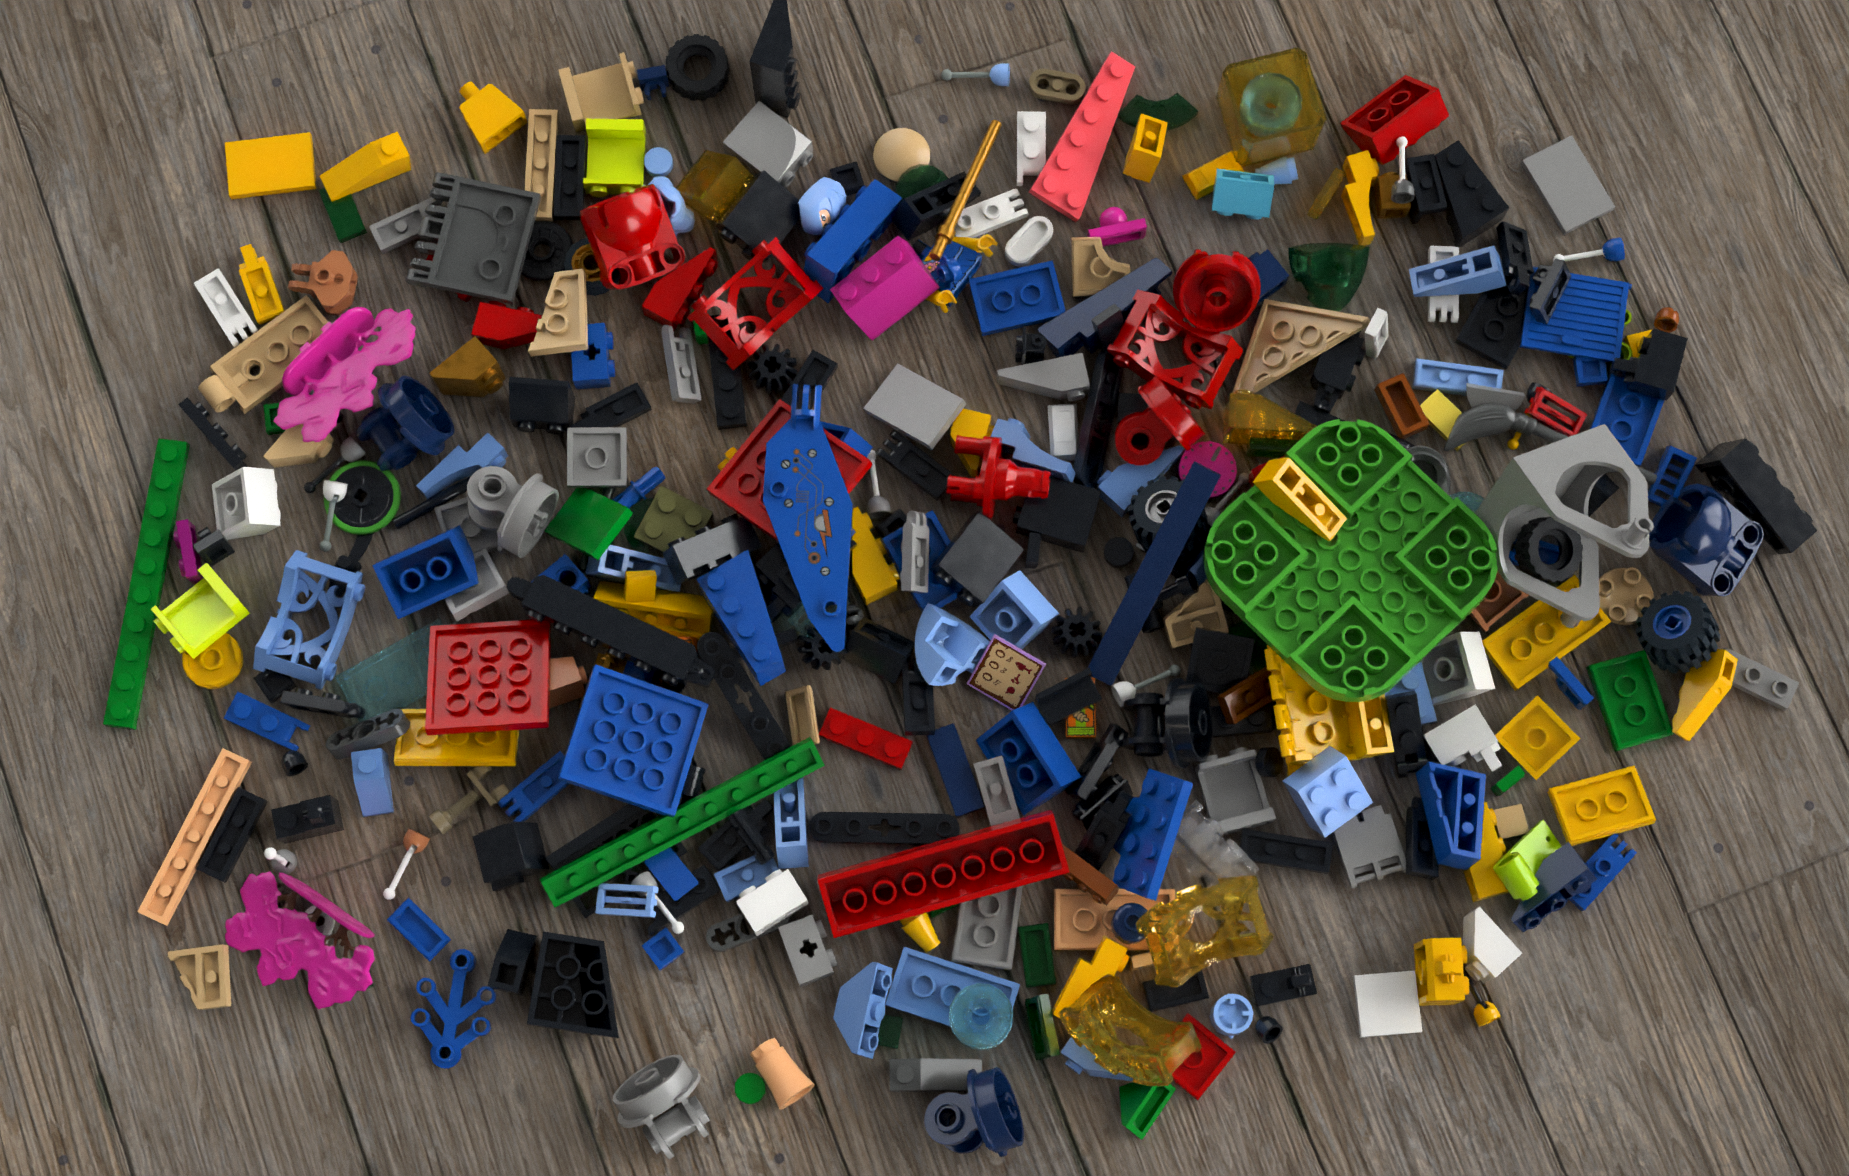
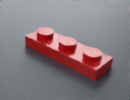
(865, 738)

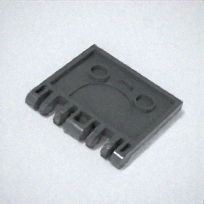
(478, 241)

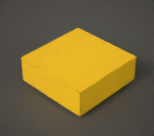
(640, 585)

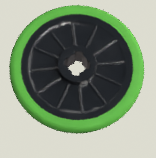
(379, 505)

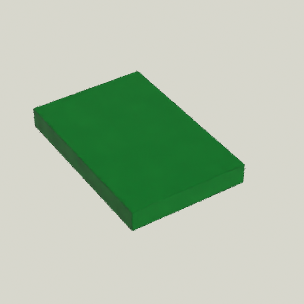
(588, 522)
(1629, 700)

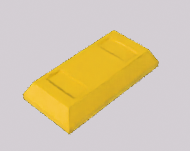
(1202, 179)

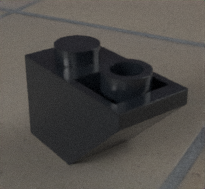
(512, 962)

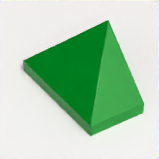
(1142, 1106)

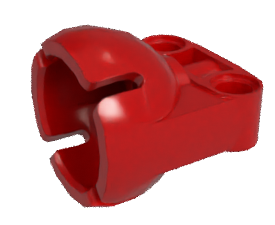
(631, 236)

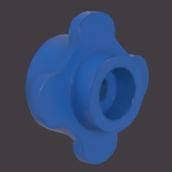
(948, 271)

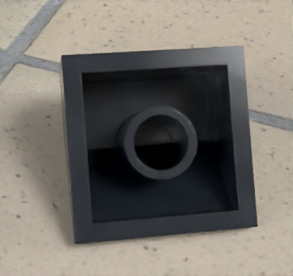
(541, 404)

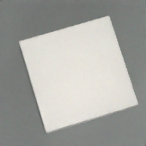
(1387, 1004)

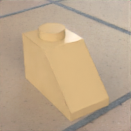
(291, 450)

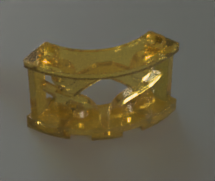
(1197, 955)
(1165, 1040)

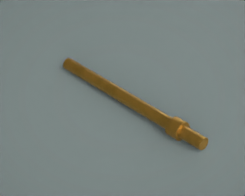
(946, 231)

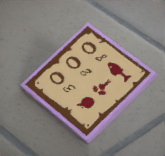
(1006, 673)

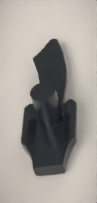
(351, 562)

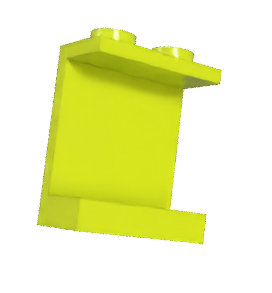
(614, 156)

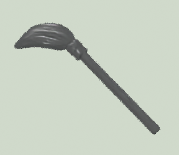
(1498, 418)

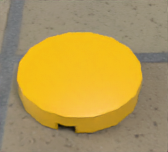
(216, 664)

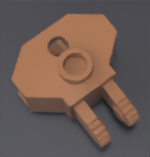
(330, 281)

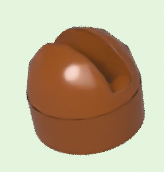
(1671, 320)

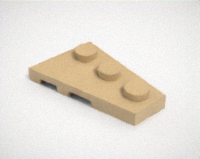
(564, 317)

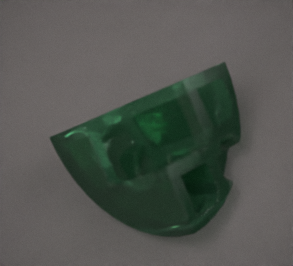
(1329, 271)

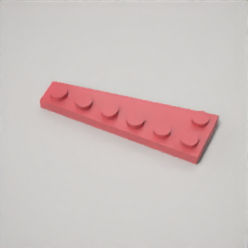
(1078, 153)

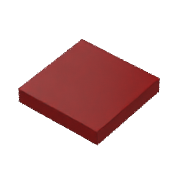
(1202, 1067)

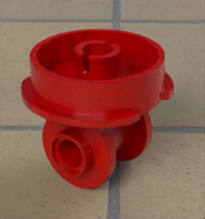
(1207, 274)
(1159, 421)

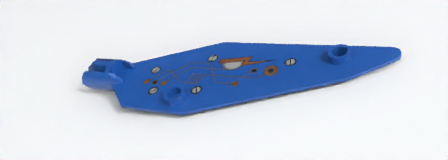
(811, 515)

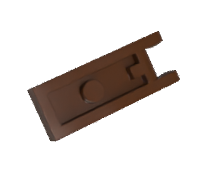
(1246, 697)

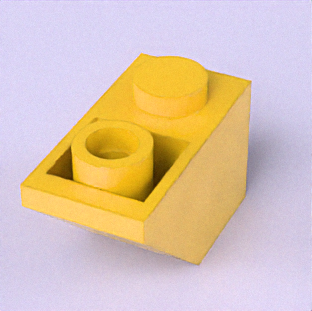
(975, 425)

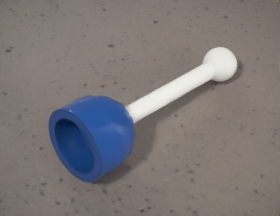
(1612, 250)

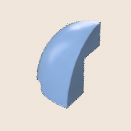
(946, 646)

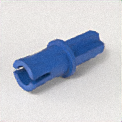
(640, 488)

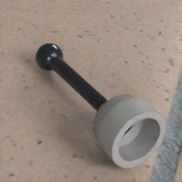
(349, 450)

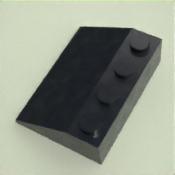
(774, 63)

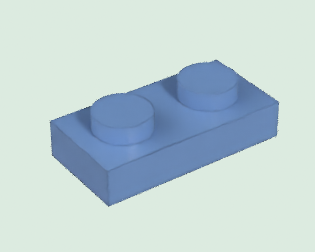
(742, 876)

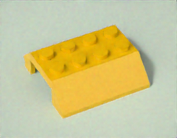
(1314, 721)

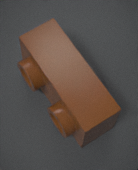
(1401, 406)

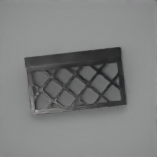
(594, 837)

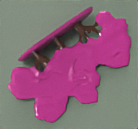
(293, 943)

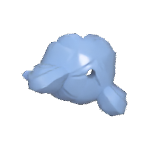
(680, 217)

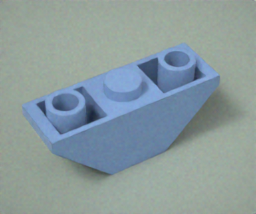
(862, 1008)

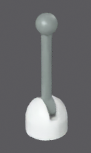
(333, 492)
(1125, 690)

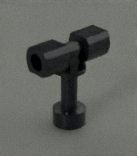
(1185, 584)

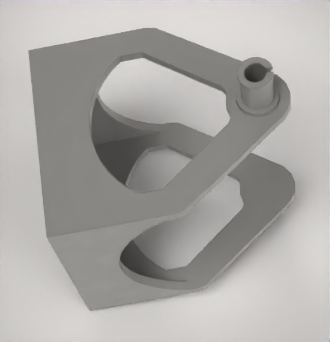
(1558, 485)

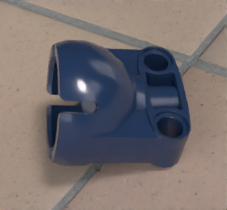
(1705, 539)

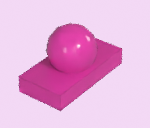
(1116, 227)

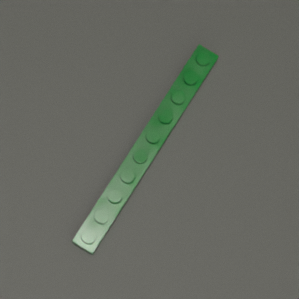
(146, 584)
(689, 819)

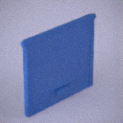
(1585, 321)

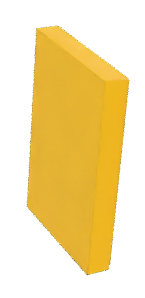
(270, 165)
(1601, 805)

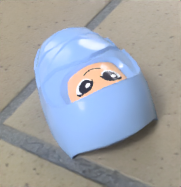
(821, 205)

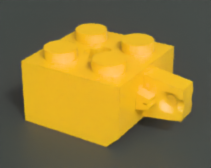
(1440, 971)

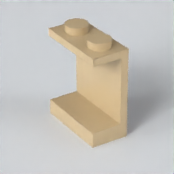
(602, 93)

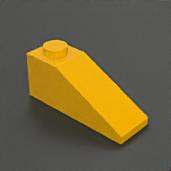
(367, 167)
(1299, 497)

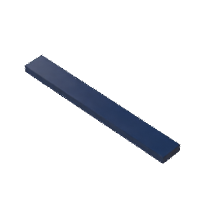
(1153, 572)

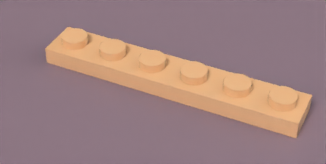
(194, 837)

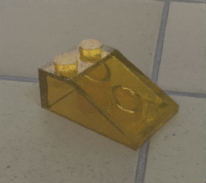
(1256, 416)

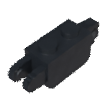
(1333, 372)

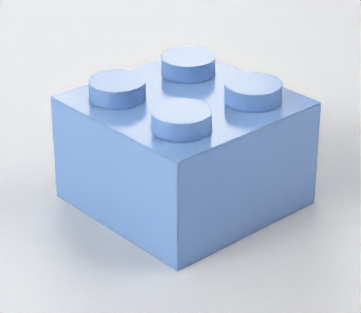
(1327, 791)

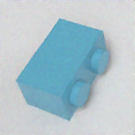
(1242, 193)

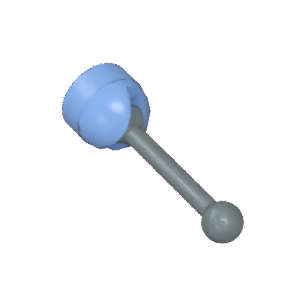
(998, 74)

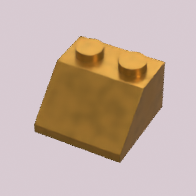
(469, 372)

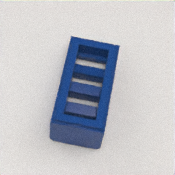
(1681, 456)

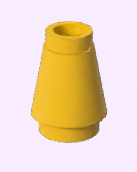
(921, 931)

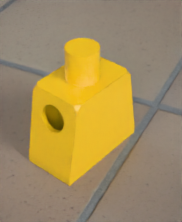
(490, 115)

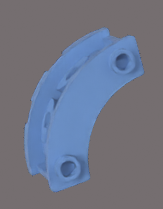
(292, 584)

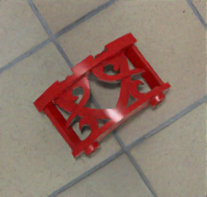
(793, 299)
(1212, 345)

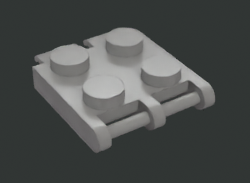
(1369, 846)

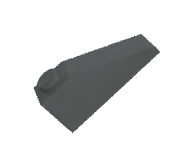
(931, 1074)

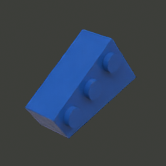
(1453, 812)

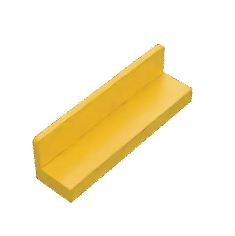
(671, 611)

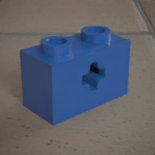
(597, 372)

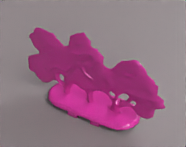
(341, 372)

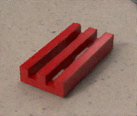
(1536, 403)

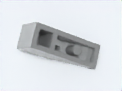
(1053, 378)

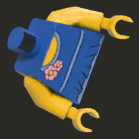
(967, 254)

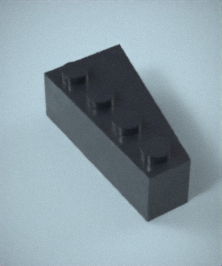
(1758, 494)

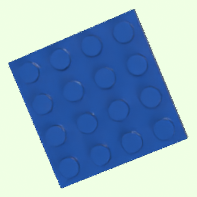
(633, 741)

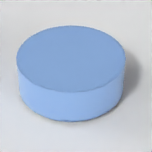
(658, 162)

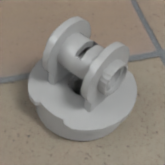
(511, 509)
(655, 1091)

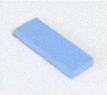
(1452, 377)

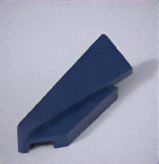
(1074, 327)

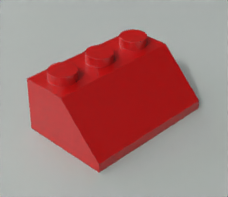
(1403, 109)

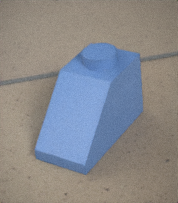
(372, 781)

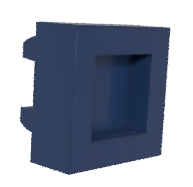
(653, 78)

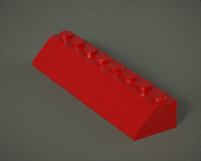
(942, 873)

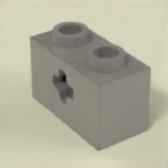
(807, 968)

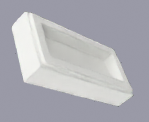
(1376, 333)

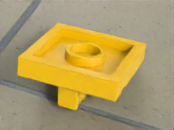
(1537, 737)

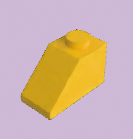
(1145, 148)

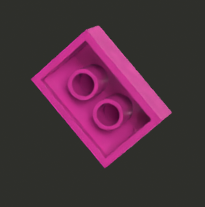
(885, 287)

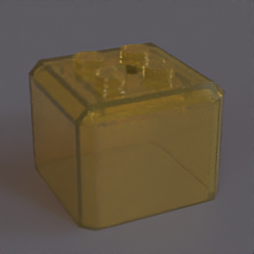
(1304, 136)

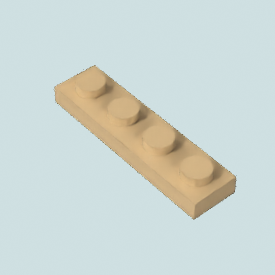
(542, 159)

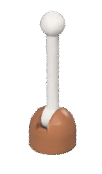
(413, 843)

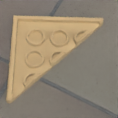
(1289, 337)

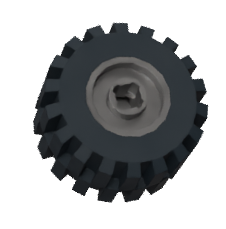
(1152, 506)

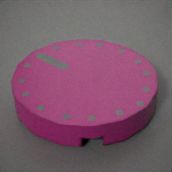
(1214, 457)

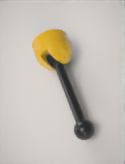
(1484, 1011)

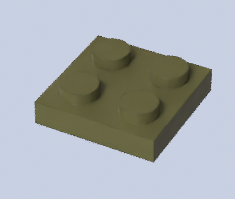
(671, 518)

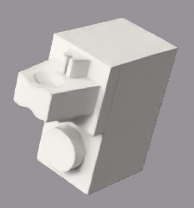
(1463, 735)

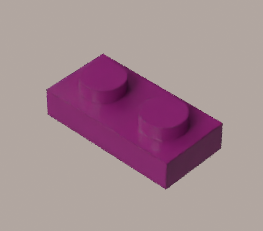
(191, 560)

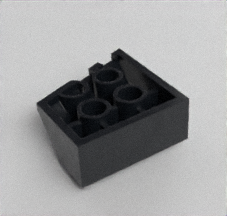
(573, 987)

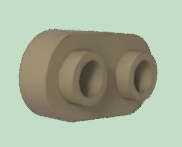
(1057, 85)

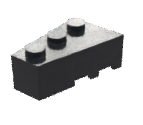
(1469, 195)

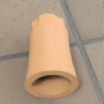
(781, 1073)

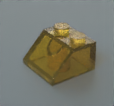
(714, 184)

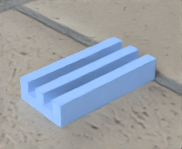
(649, 901)

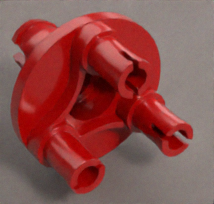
(997, 478)

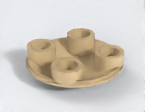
(899, 151)
(1624, 595)

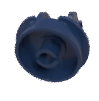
(422, 419)
(981, 1116)

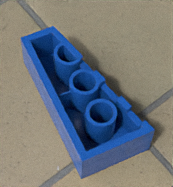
(850, 236)
(741, 610)

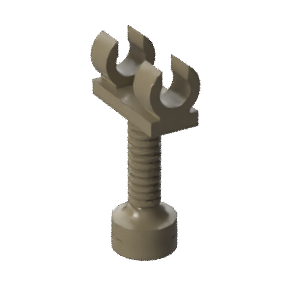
(443, 819)

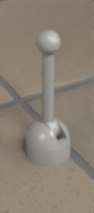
(1213, 513)

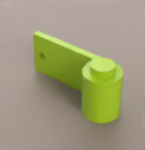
(1523, 860)

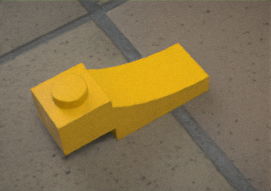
(1361, 175)
(1107, 960)

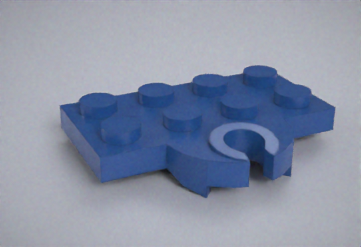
(1150, 833)

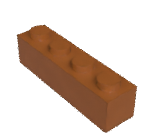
(1089, 878)

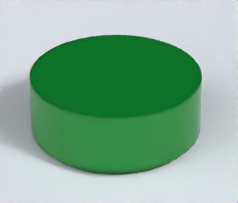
(750, 1088)

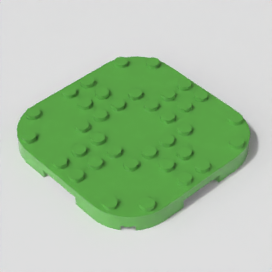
(1376, 595)

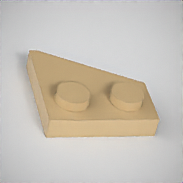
(1196, 610)
(205, 974)

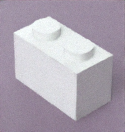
(771, 901)

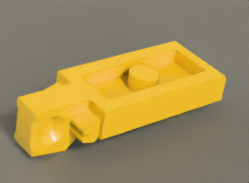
(260, 286)

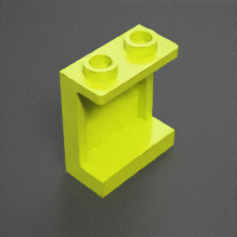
(201, 614)

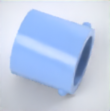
(1231, 1015)

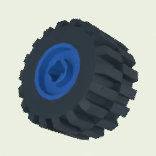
(1678, 631)

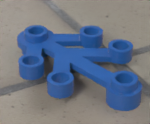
(453, 1013)

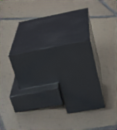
(510, 853)

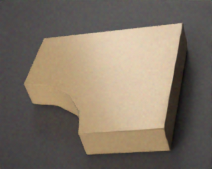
(1093, 267)

